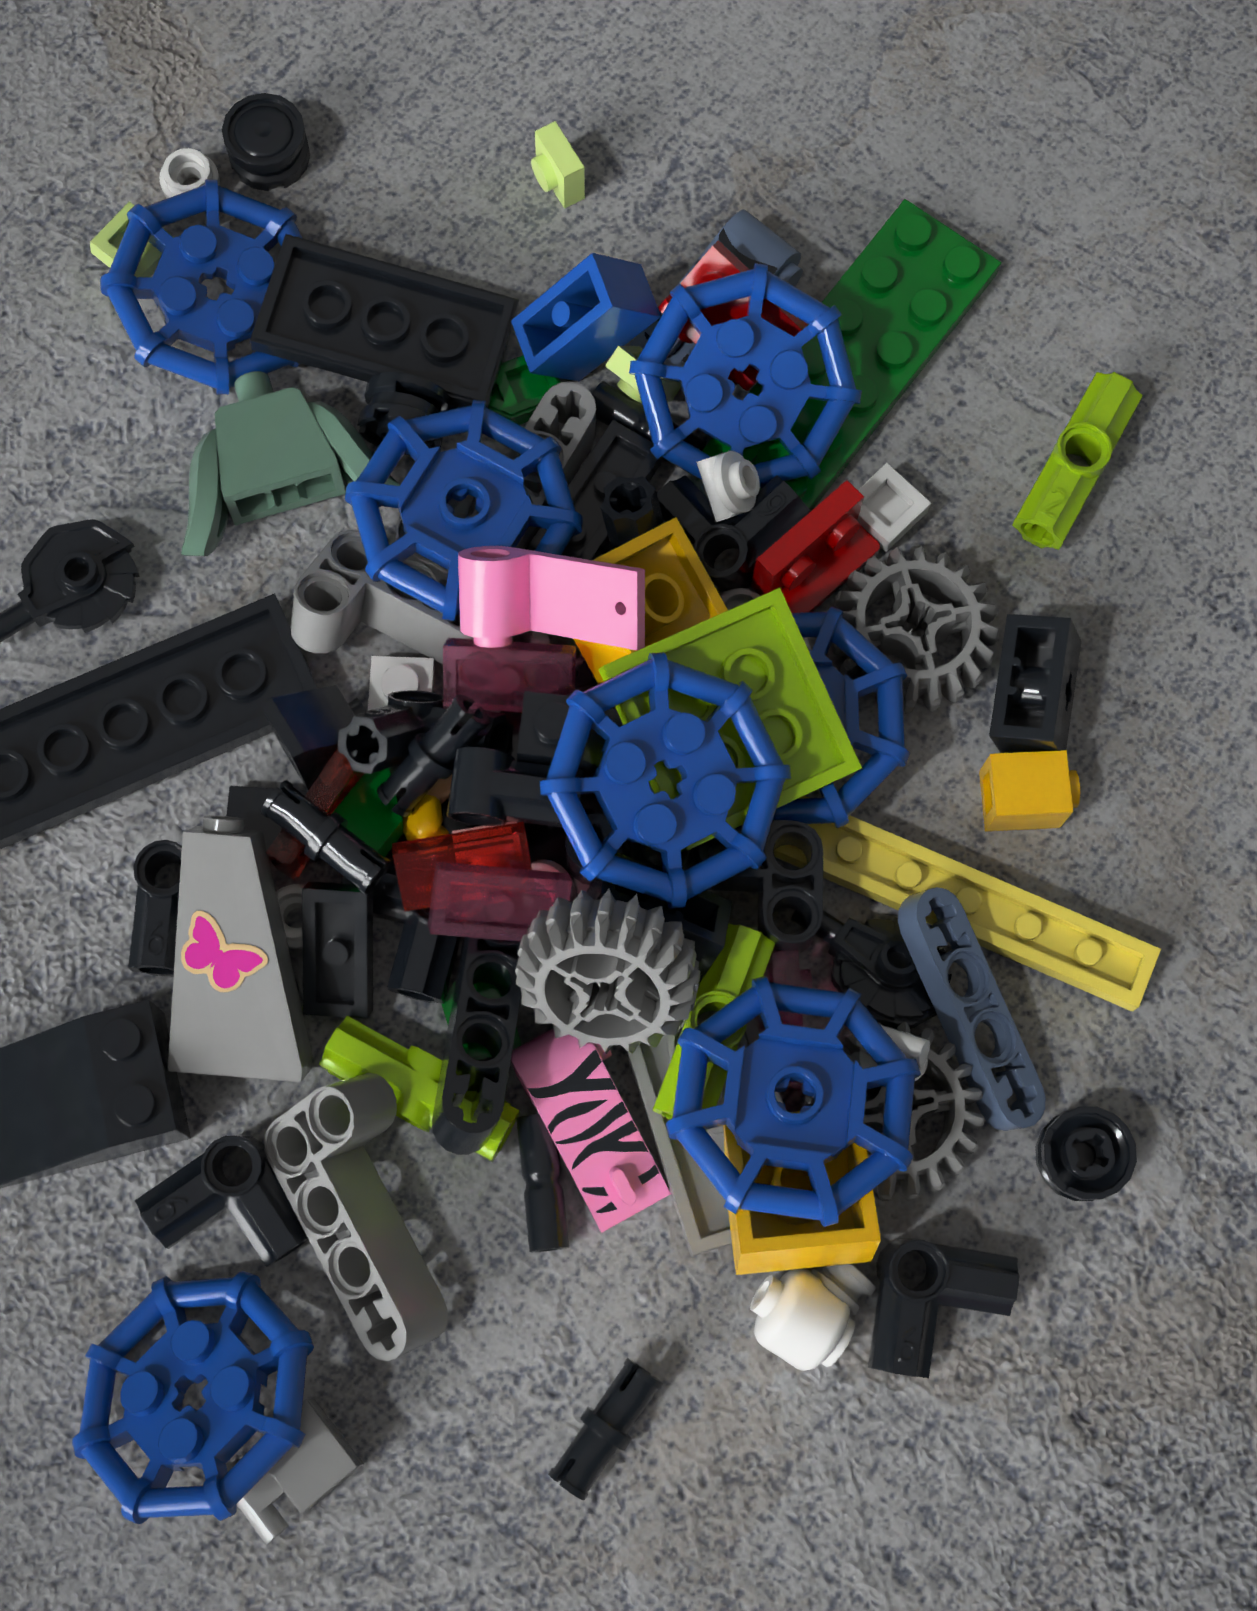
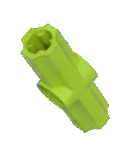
(1064, 486)
(731, 974)
(410, 1073)

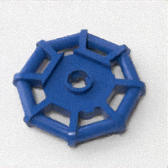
(177, 287)
(736, 346)
(454, 474)
(887, 750)
(628, 766)
(785, 1138)
(156, 1390)

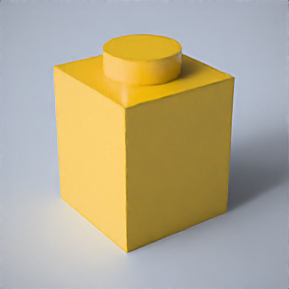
(1028, 790)

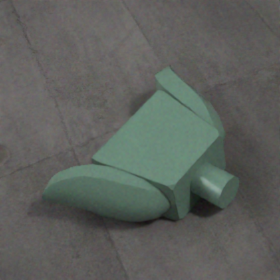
(268, 459)

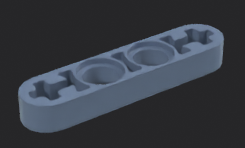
(980, 1004)

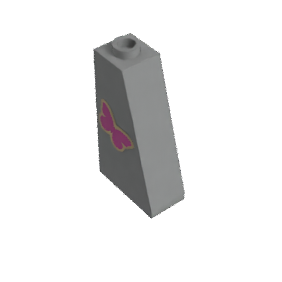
(233, 968)

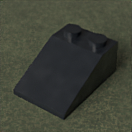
(88, 1094)

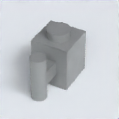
(302, 1473)

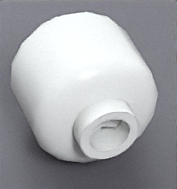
(801, 1320)

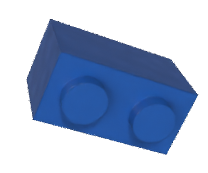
(585, 317)

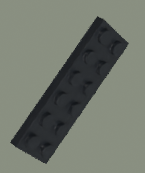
(144, 717)

